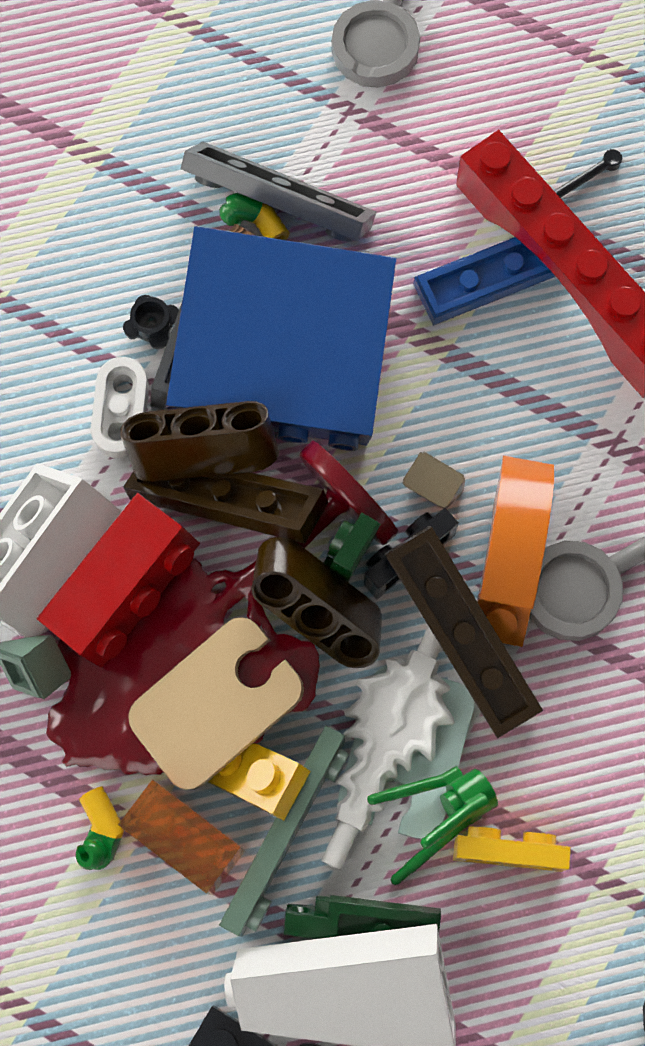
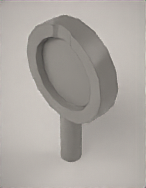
(375, 43)
(581, 588)

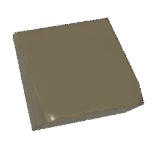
(434, 480)

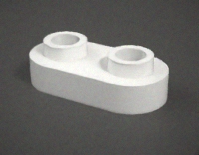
(114, 408)

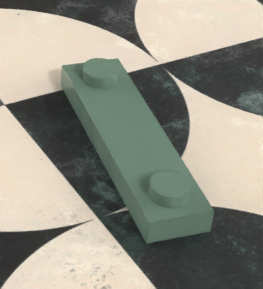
(249, 903)

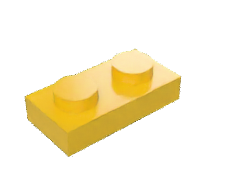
(263, 780)
(535, 852)

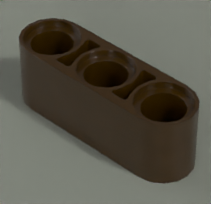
(200, 441)
(317, 602)

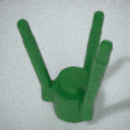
(465, 803)

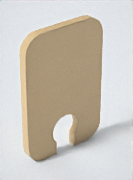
(204, 713)

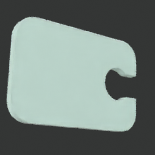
(426, 807)

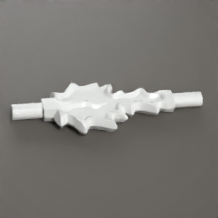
(395, 721)

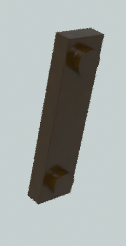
(240, 500)
(463, 631)

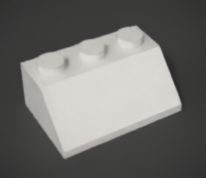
(43, 540)

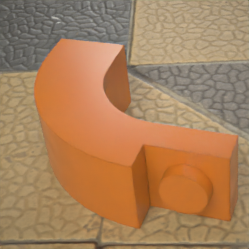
(516, 546)

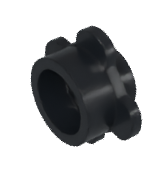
(145, 309)

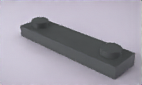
(220, 168)

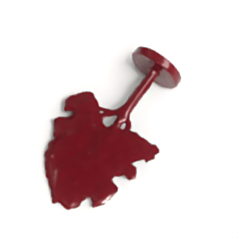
(95, 708)

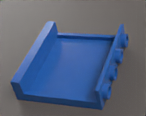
(284, 330)

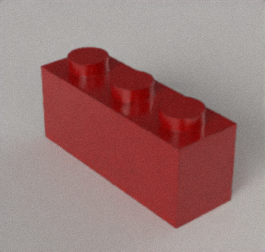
(119, 581)

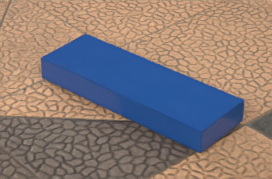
(479, 279)

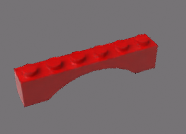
(523, 204)

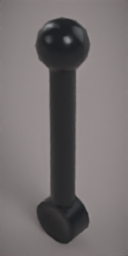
(610, 161)

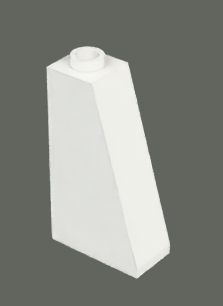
(347, 989)

